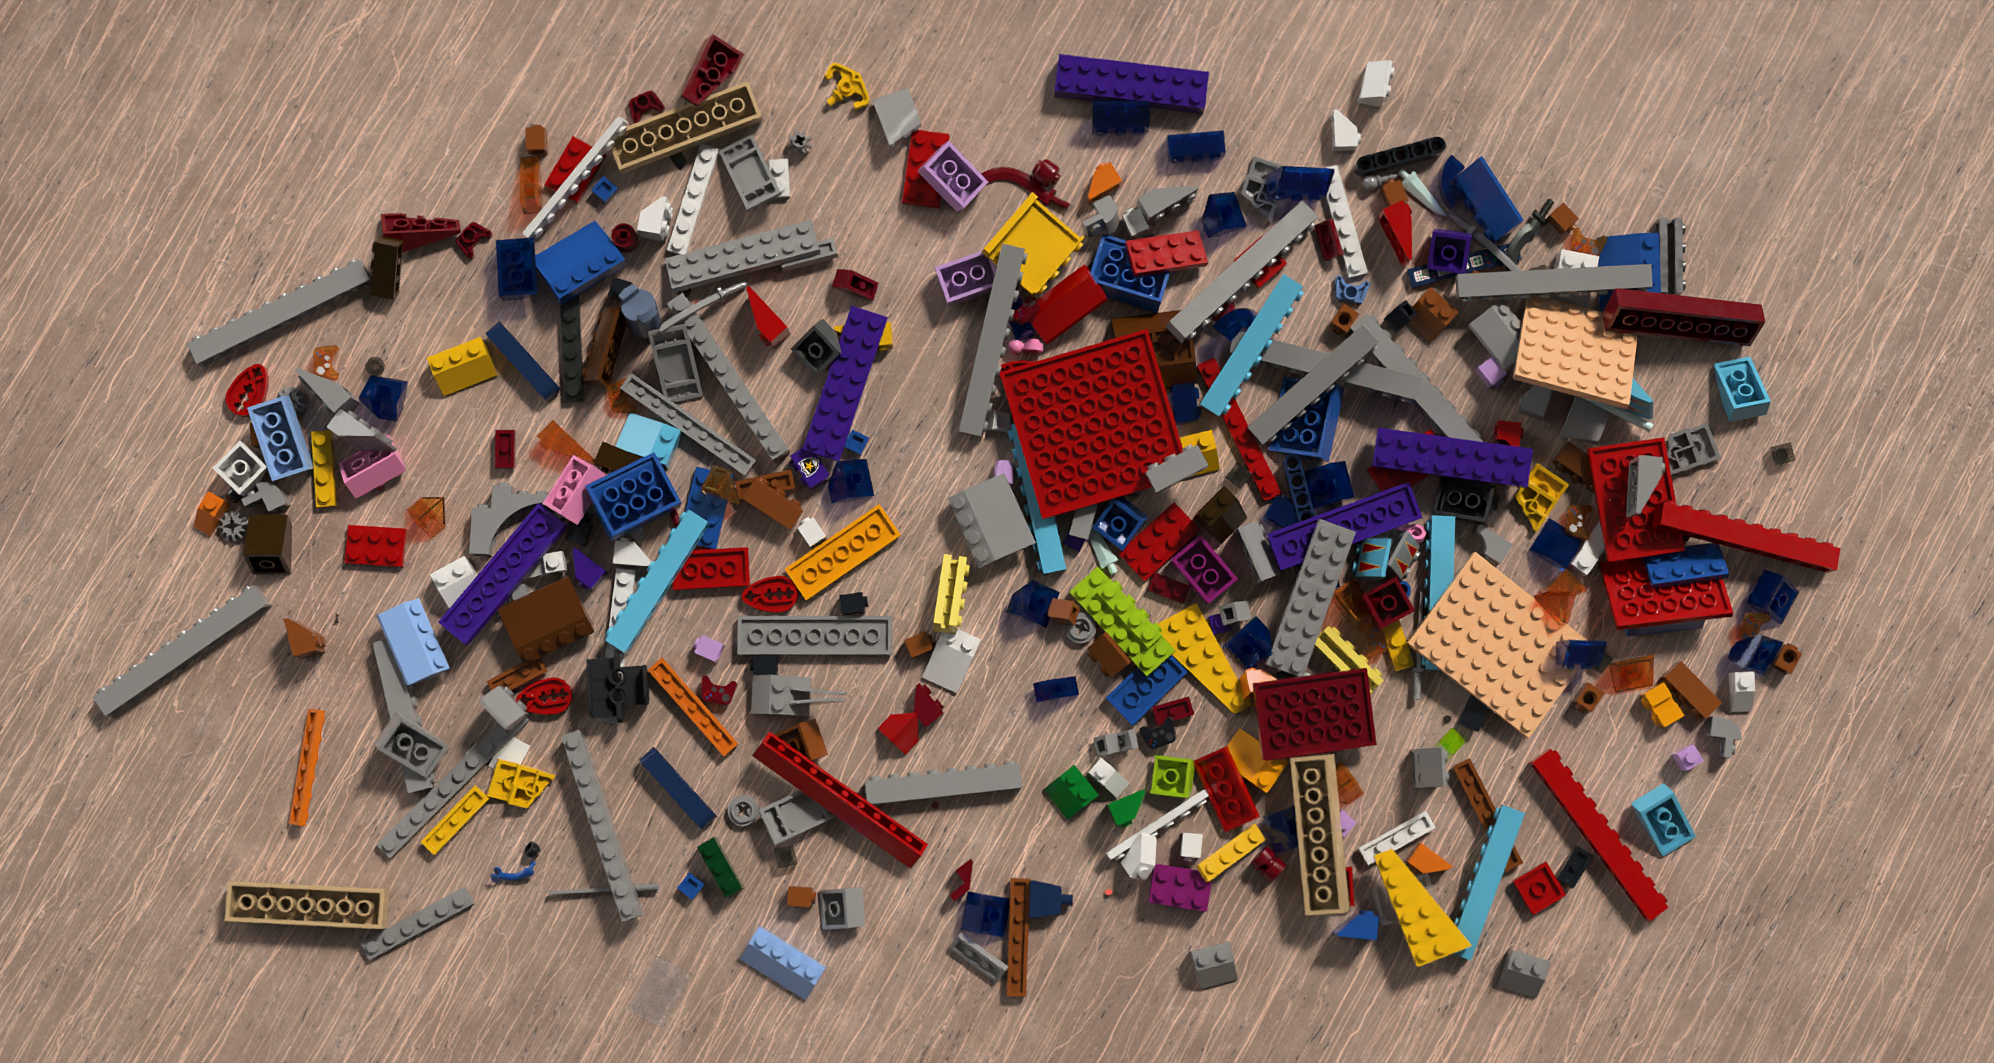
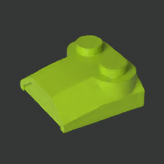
(1172, 776)

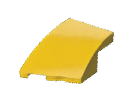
(1541, 495)
(517, 783)

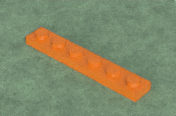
(693, 707)
(306, 767)

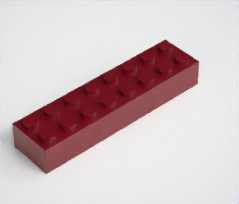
(1683, 317)

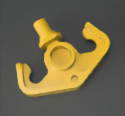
(847, 86)

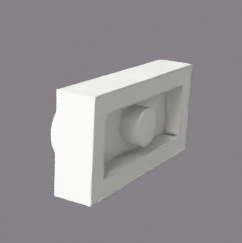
(780, 172)

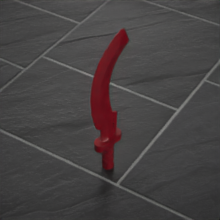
(1025, 181)

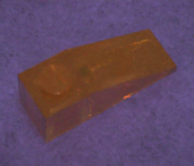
(530, 185)
(561, 442)

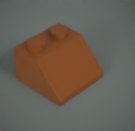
(1432, 316)
(304, 640)
(1108, 655)
(805, 738)

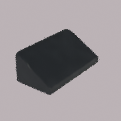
(1473, 714)

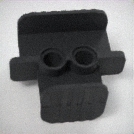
(602, 686)

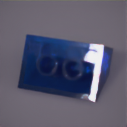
(1120, 117)
(1299, 183)
(516, 268)

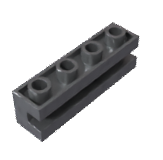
(1671, 255)

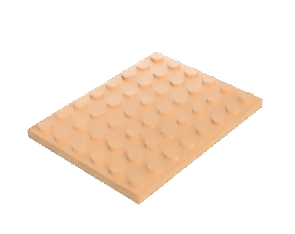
(1496, 644)

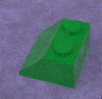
(1071, 792)
(1126, 808)

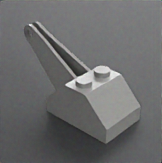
(786, 695)

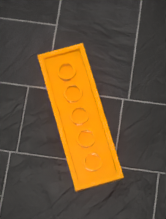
(842, 552)

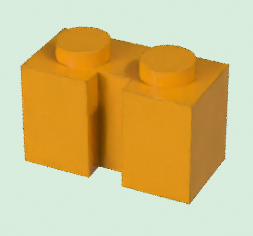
(1661, 705)

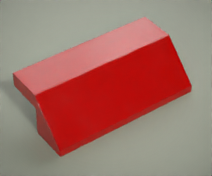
(1067, 304)

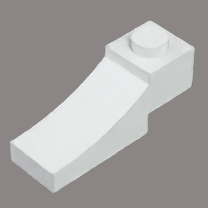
(1588, 552)
(549, 564)

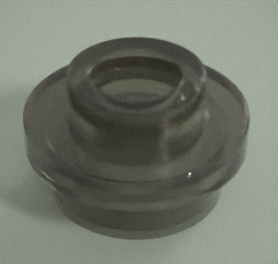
(369, 366)

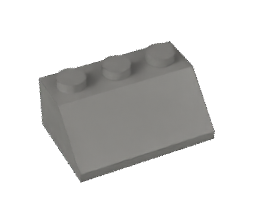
(1499, 333)
(1257, 552)

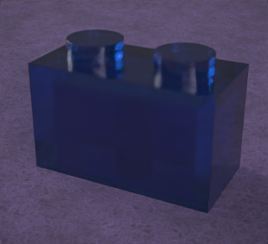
(1185, 403)

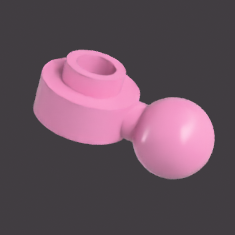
(1031, 346)
(1414, 529)

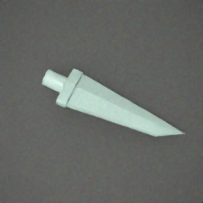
(1419, 191)
(1103, 552)

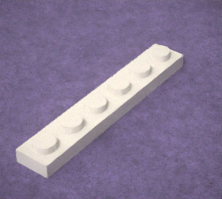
(693, 200)
(1345, 227)
(1165, 821)

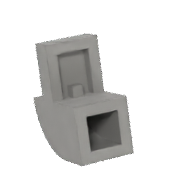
(1105, 218)
(271, 495)
(1727, 731)
(1116, 742)

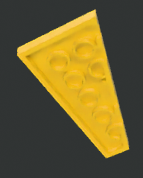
(1203, 656)
(1423, 922)

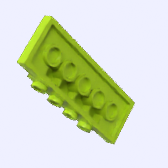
(1123, 620)

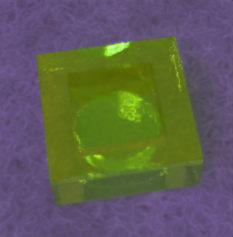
(1452, 741)

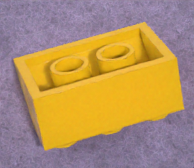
(462, 366)
(1207, 446)

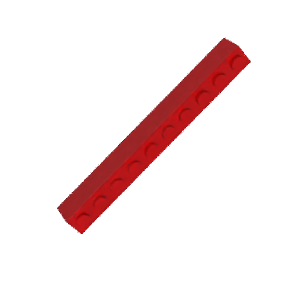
(1746, 537)
(840, 800)
(1599, 835)

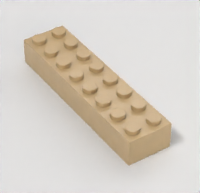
(686, 127)
(1319, 834)
(307, 904)

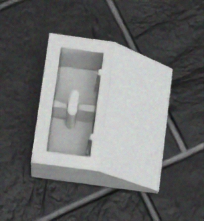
(1375, 83)
(654, 220)

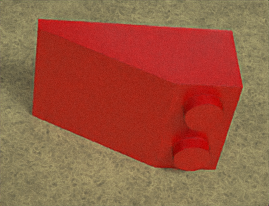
(1397, 226)
(770, 326)

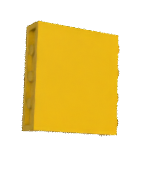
(1042, 237)

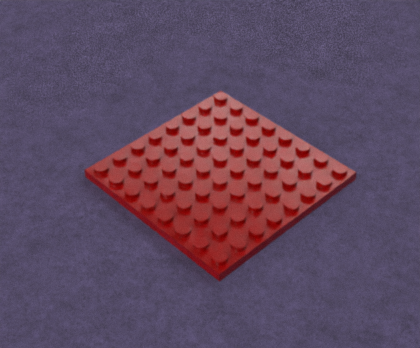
(1092, 422)

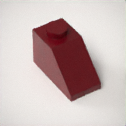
(855, 284)

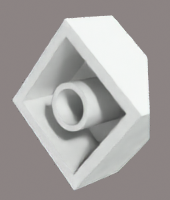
(241, 468)

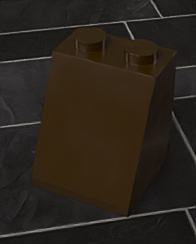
(1221, 515)
(268, 544)

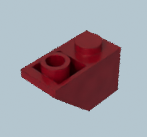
(925, 706)

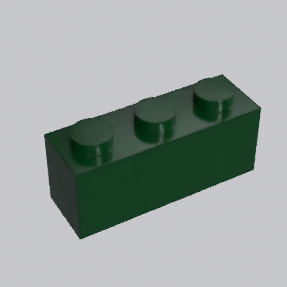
(720, 867)

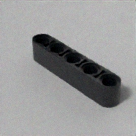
(1406, 150)

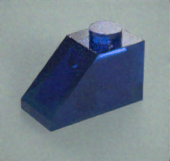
(1281, 512)
(1055, 689)

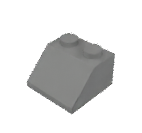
(504, 707)
(842, 908)
(1214, 964)
(1523, 973)

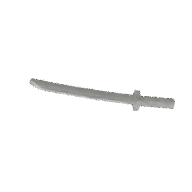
(1484, 241)
(719, 295)
(1418, 671)
(641, 887)

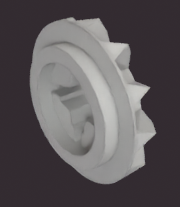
(297, 396)
(239, 532)
(1083, 637)
(743, 820)

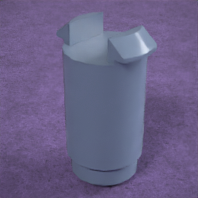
(639, 311)

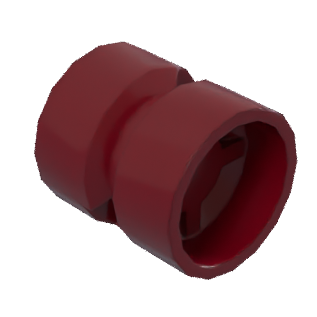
(625, 237)
(1268, 864)

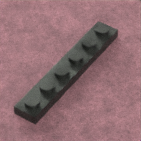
(572, 350)

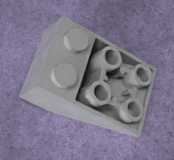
(1165, 201)
(329, 392)
(358, 432)
(1429, 767)

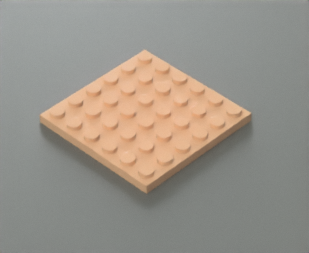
(1573, 354)

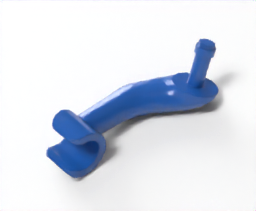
(525, 873)

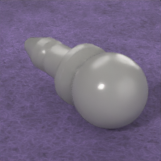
(1371, 182)

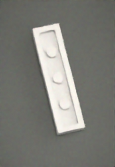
(1397, 836)

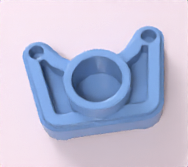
(1350, 293)

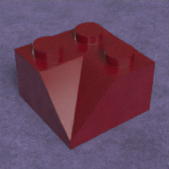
(1387, 603)

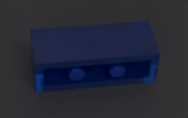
(1195, 146)

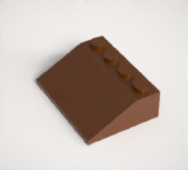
(605, 348)
(546, 620)

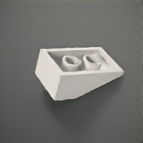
(1572, 259)
(454, 579)
(951, 659)

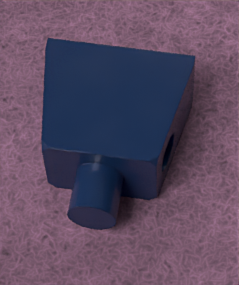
(1047, 899)

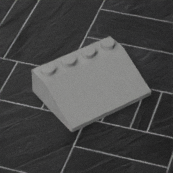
(991, 520)

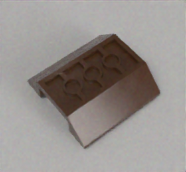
(1174, 358)

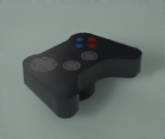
(1160, 736)

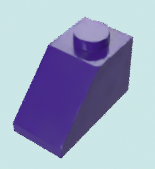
(587, 571)

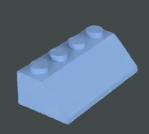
(280, 437)
(413, 642)
(782, 962)

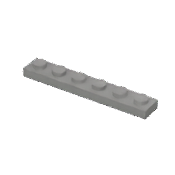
(417, 923)

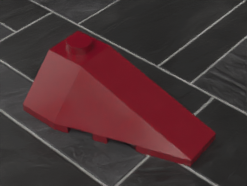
(710, 69)
(417, 231)

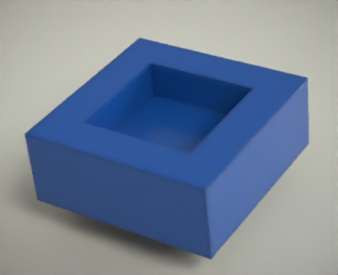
(604, 189)
(856, 442)
(690, 886)

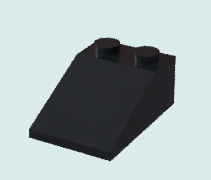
(1467, 501)

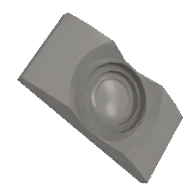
(750, 172)
(676, 363)
(793, 816)

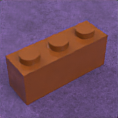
(773, 502)
(1690, 690)

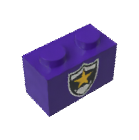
(810, 467)

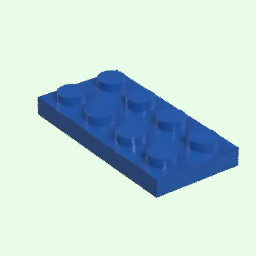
(707, 507)
(1693, 565)
(1139, 693)

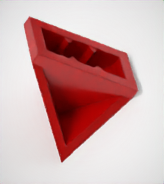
(901, 730)

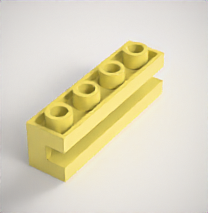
(950, 594)
(1342, 655)

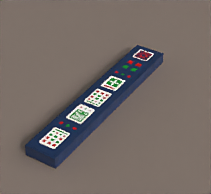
(1477, 261)

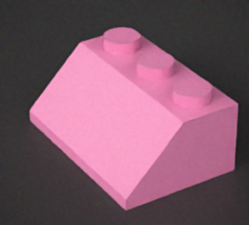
(370, 469)
(569, 493)

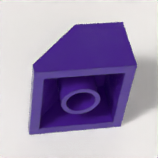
(1449, 251)

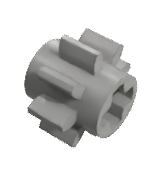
(798, 136)

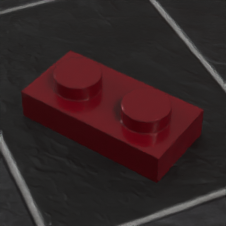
(1329, 240)
(505, 449)
(1169, 588)
(1176, 709)

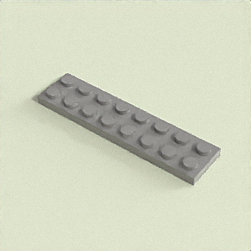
(742, 256)
(1310, 597)
(814, 635)

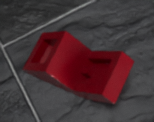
(965, 873)

